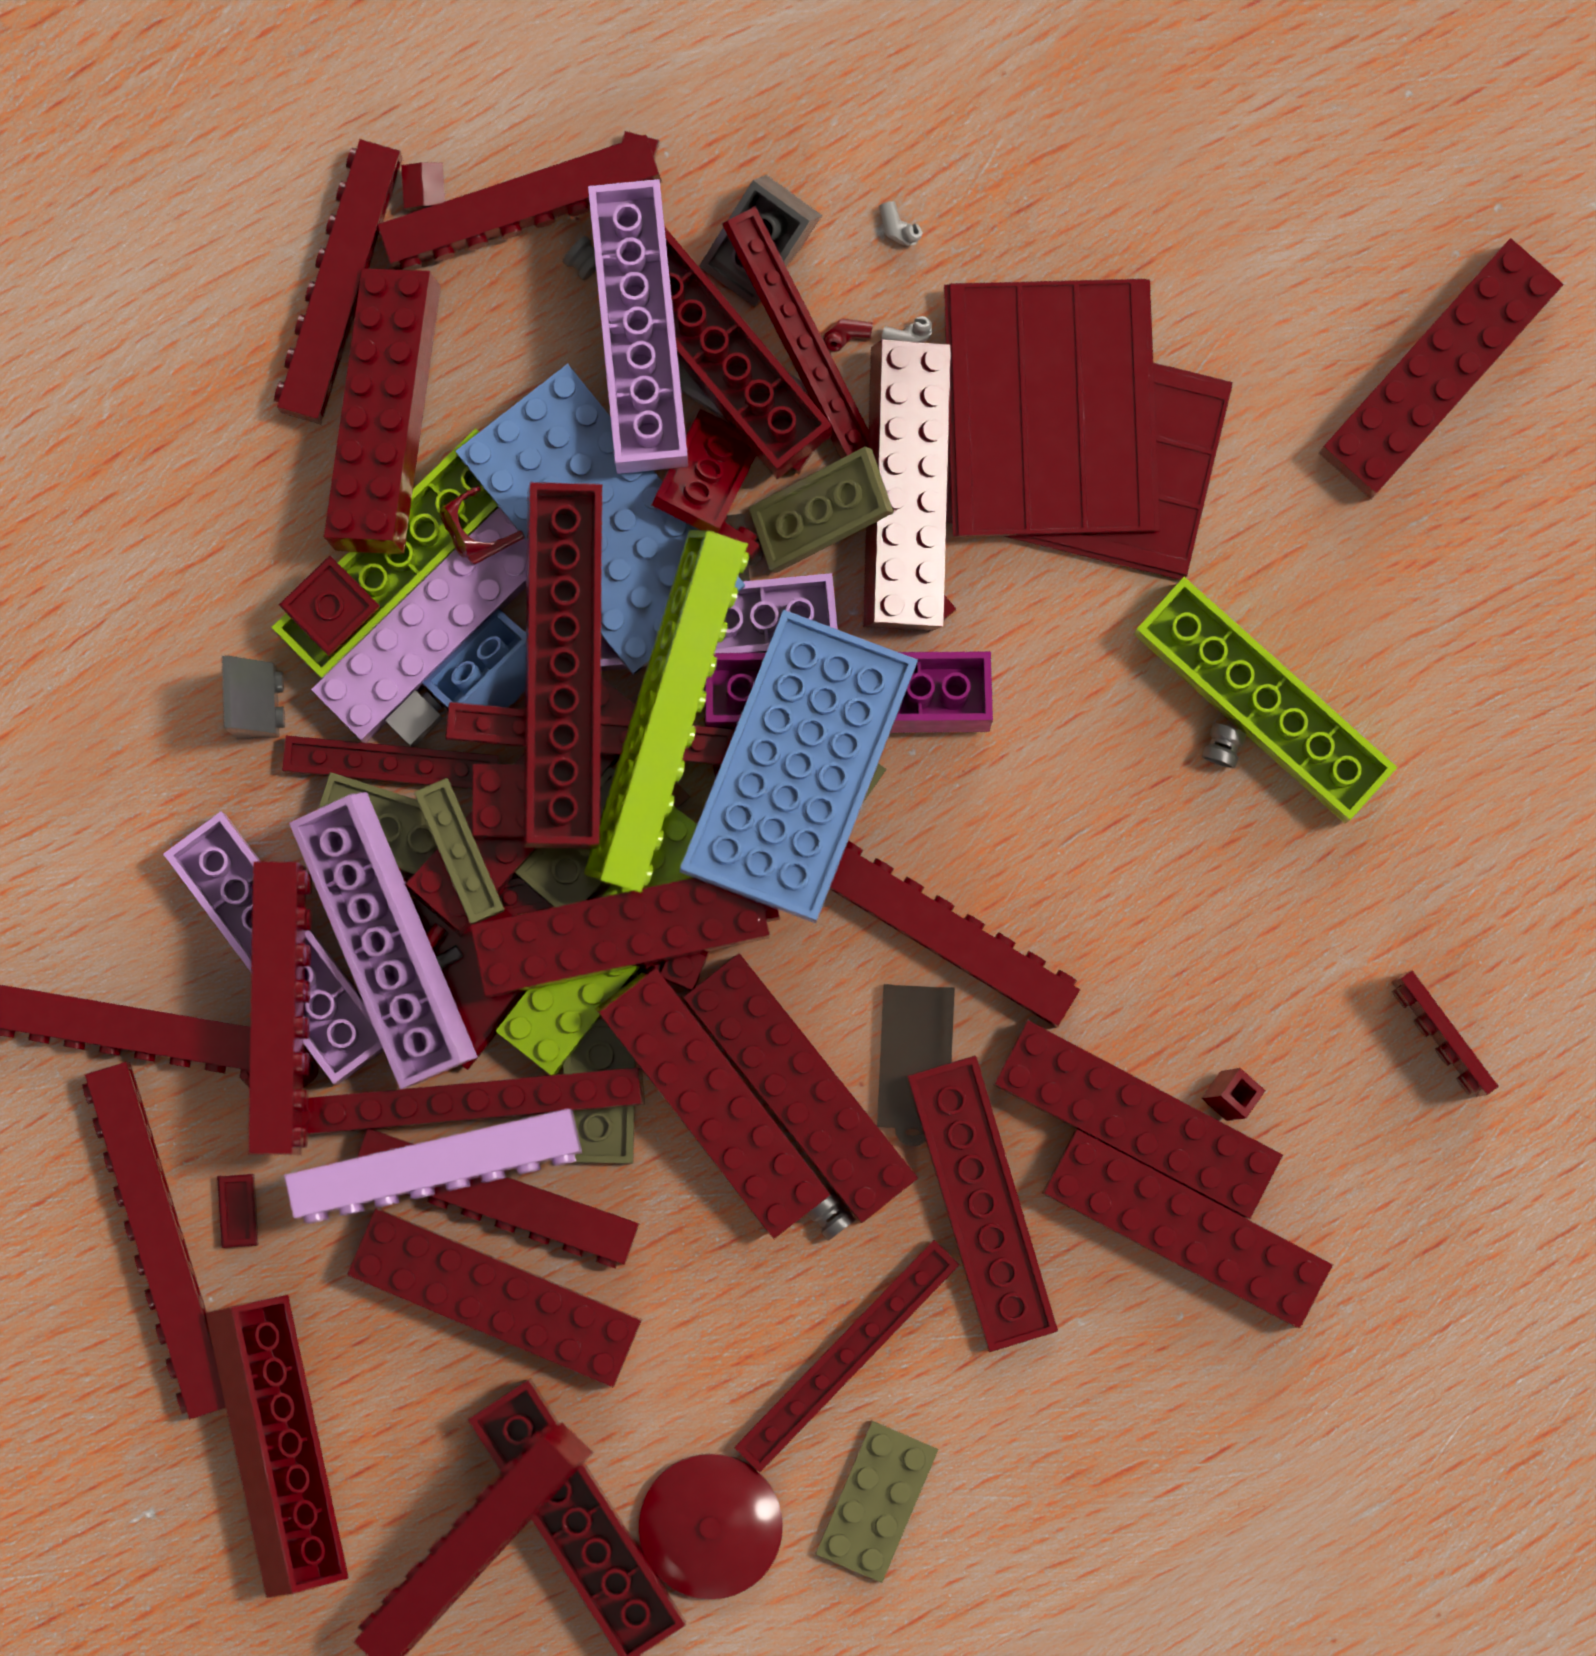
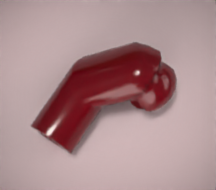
(844, 331)

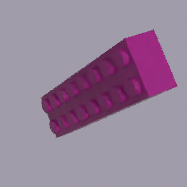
(943, 695)

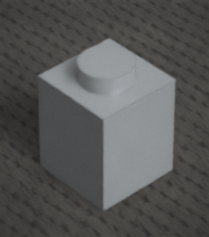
(415, 717)

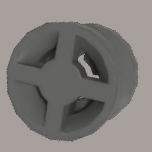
(582, 258)

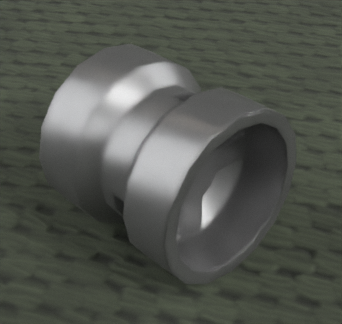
(1227, 739)
(827, 1209)

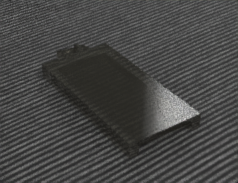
(913, 1039)

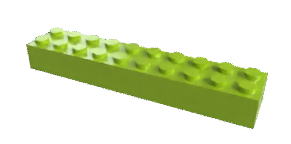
(667, 709)

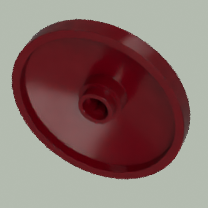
(710, 1526)

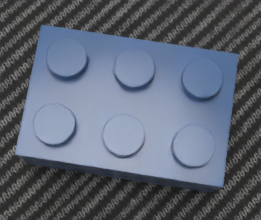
(485, 667)

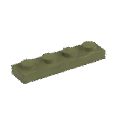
(459, 851)

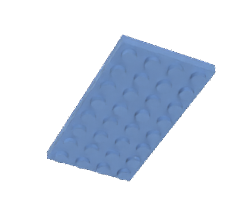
(567, 438)
(799, 766)

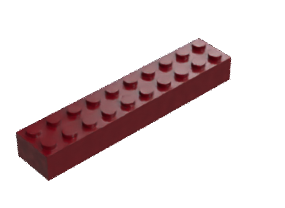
(563, 666)

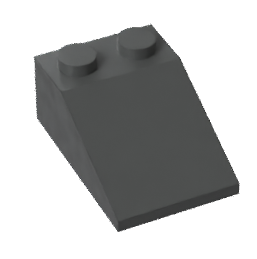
(787, 221)
(252, 698)

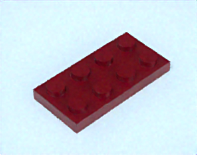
(713, 476)
(1451, 1045)

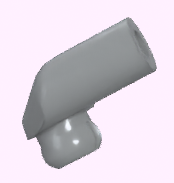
(897, 229)
(916, 332)

